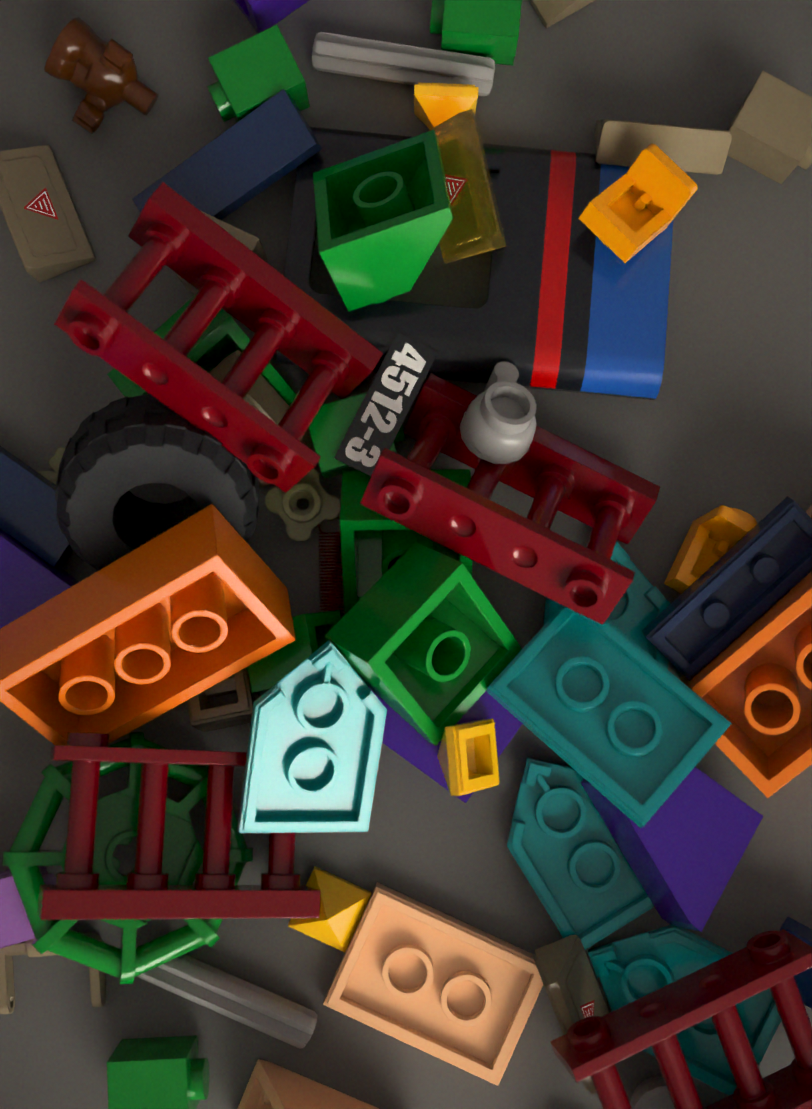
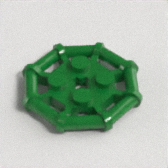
(118, 825)

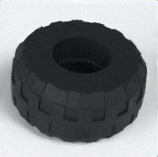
(135, 445)

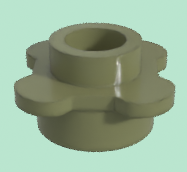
(302, 522)

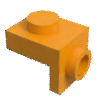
(639, 203)
(706, 543)

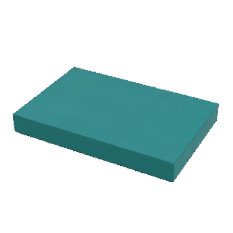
(609, 711)

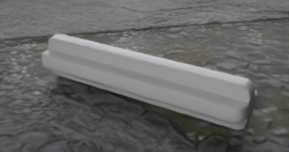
(399, 62)
(235, 999)

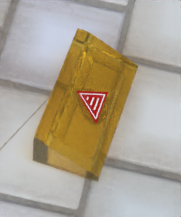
(474, 208)

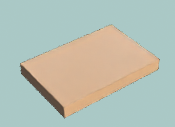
(436, 984)

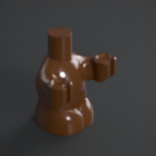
(101, 70)

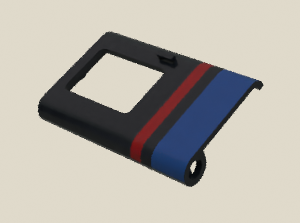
(555, 293)

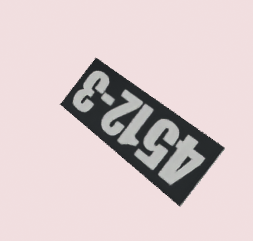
(386, 403)

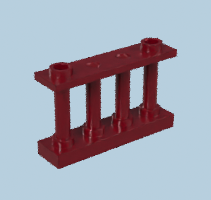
(254, 294)
(515, 546)
(147, 888)
(713, 991)

